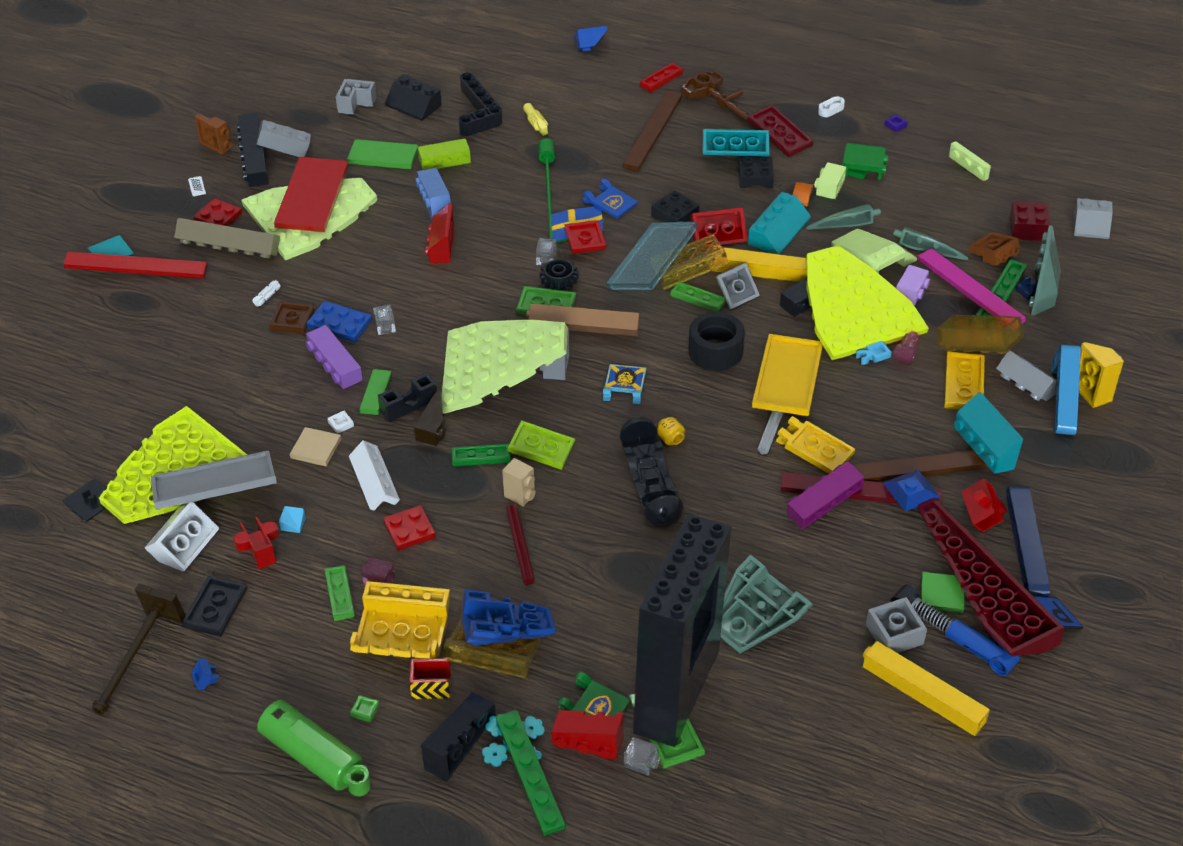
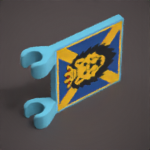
(624, 379)

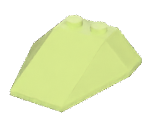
(874, 249)

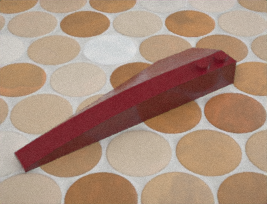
(995, 595)

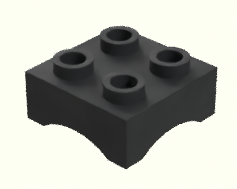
(756, 171)
(674, 208)

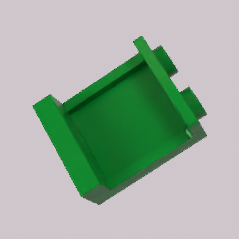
(865, 158)

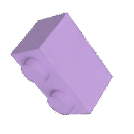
(913, 283)

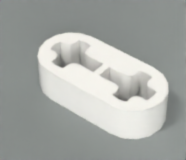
(831, 106)

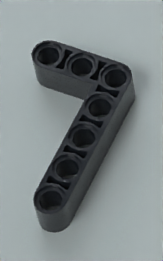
(488, 110)

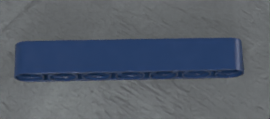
(1027, 541)

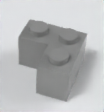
(355, 93)

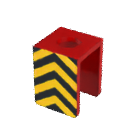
(430, 669)

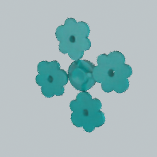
(500, 750)

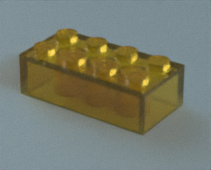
(980, 333)

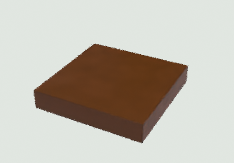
(291, 317)

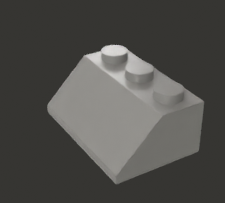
(283, 138)
(1027, 376)

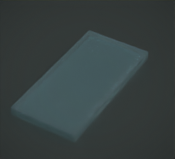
(652, 255)

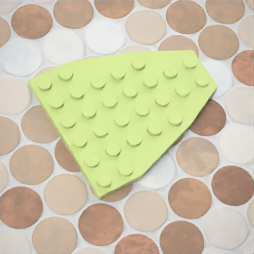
(352, 199)
(496, 354)

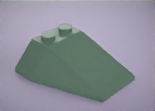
(757, 606)

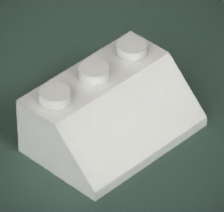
(182, 537)

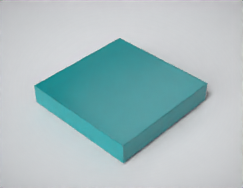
(112, 246)

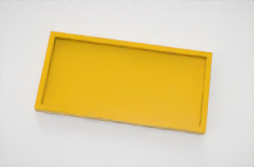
(788, 375)

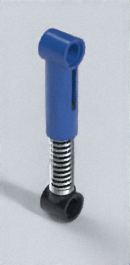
(960, 633)

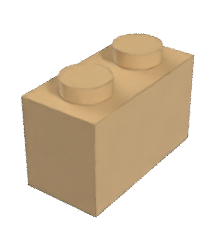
(519, 482)

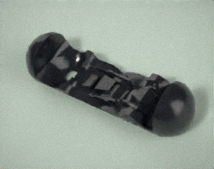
(649, 472)

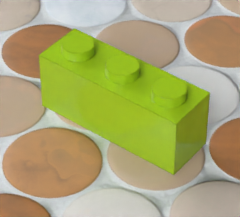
(444, 154)

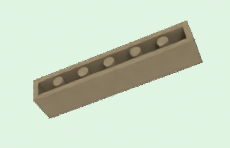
(225, 236)

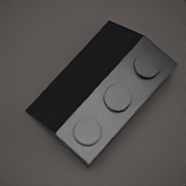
(413, 97)

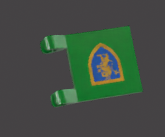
(595, 698)

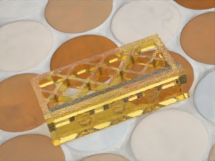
(697, 264)
(489, 656)

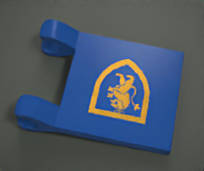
(611, 200)

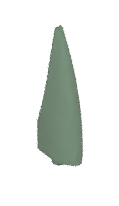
(851, 217)
(923, 242)

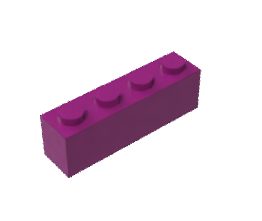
(824, 495)

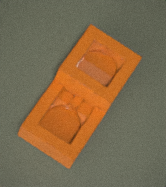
(803, 192)

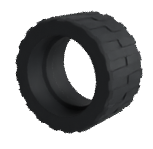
(716, 355)

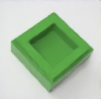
(365, 708)

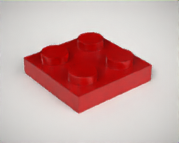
(218, 213)
(585, 237)
(409, 527)

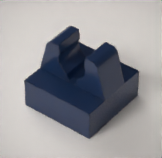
(1027, 287)

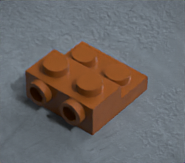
(213, 133)
(995, 248)

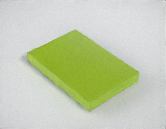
(541, 445)

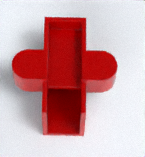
(983, 505)
(258, 543)

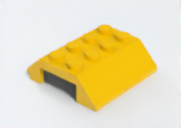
(402, 621)

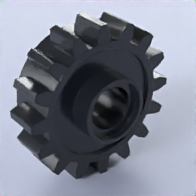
(559, 274)

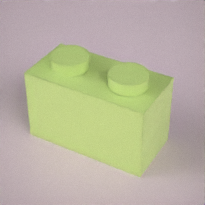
(830, 180)

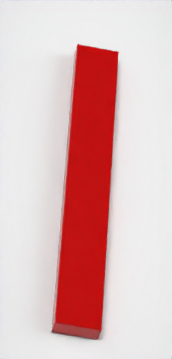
(135, 265)

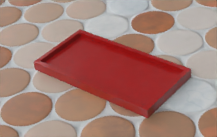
(311, 194)

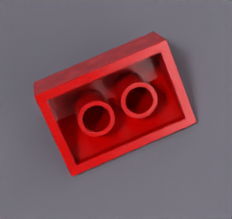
(725, 224)
(441, 236)

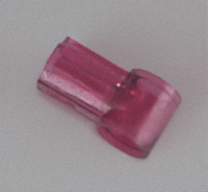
(907, 348)

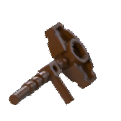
(706, 84)

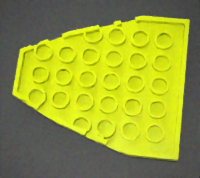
(855, 304)
(175, 444)

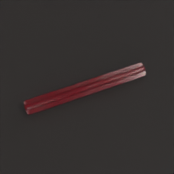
(520, 544)

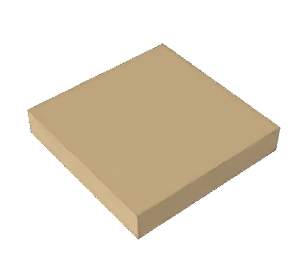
(315, 446)

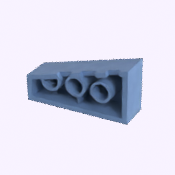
(433, 190)

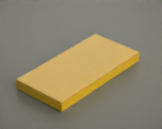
(963, 378)

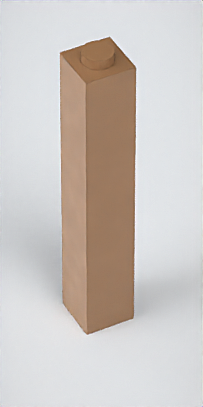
(588, 319)

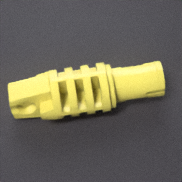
(536, 119)

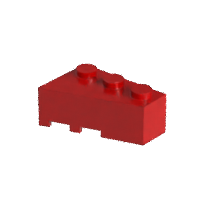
(589, 733)

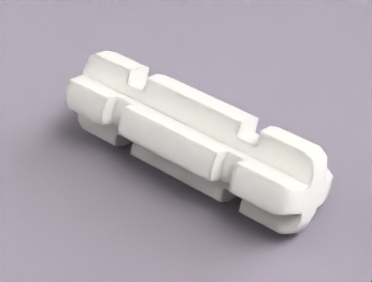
(266, 293)

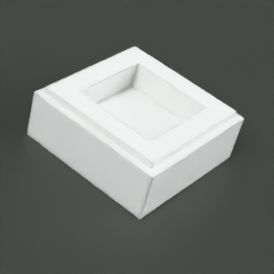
(340, 422)

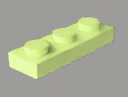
(969, 161)

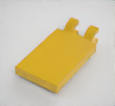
(814, 445)

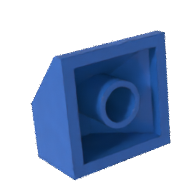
(588, 38)
(911, 490)

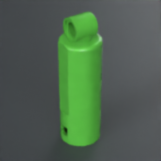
(314, 748)

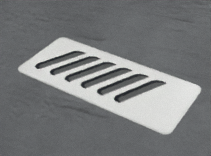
(197, 186)

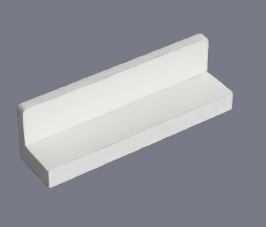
(373, 475)

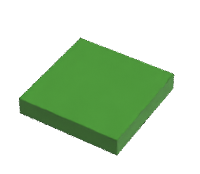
(942, 592)

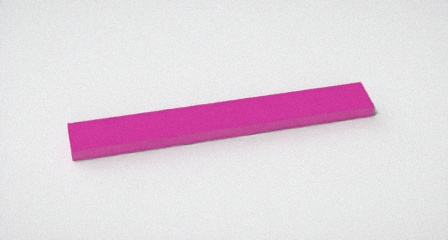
(967, 285)

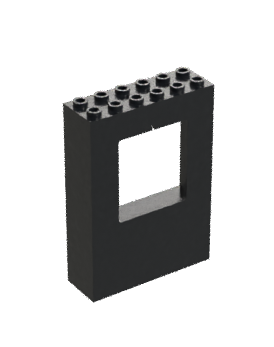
(680, 629)

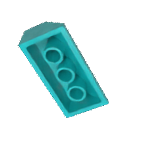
(735, 142)
(778, 224)
(989, 434)

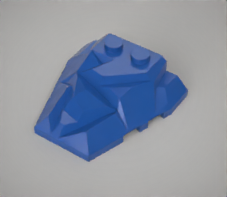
(499, 621)

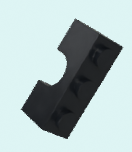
(394, 405)

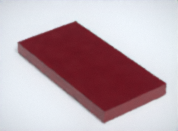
(782, 131)

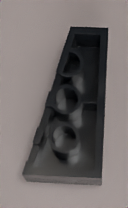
(456, 736)

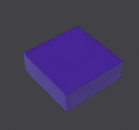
(896, 123)

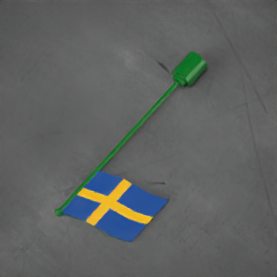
(558, 220)

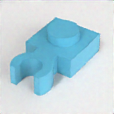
(875, 352)

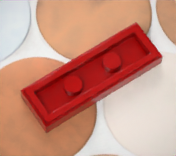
(661, 77)

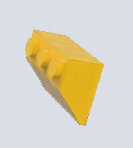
(1098, 373)

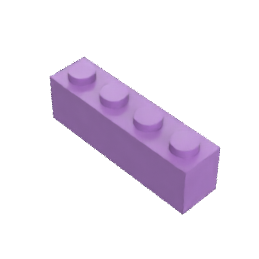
(334, 357)

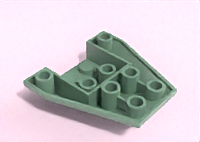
(1048, 275)

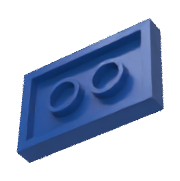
(341, 321)

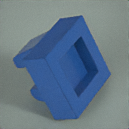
(203, 674)

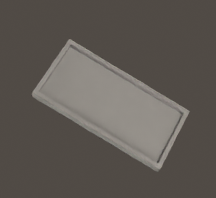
(212, 479)

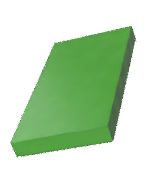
(382, 154)
(685, 749)

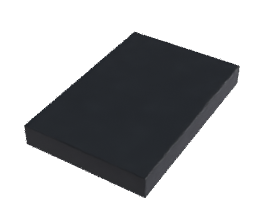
(214, 606)

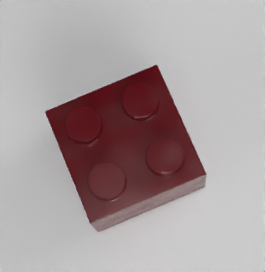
(1029, 220)

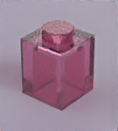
(378, 571)

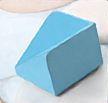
(292, 519)

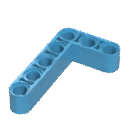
(1067, 367)

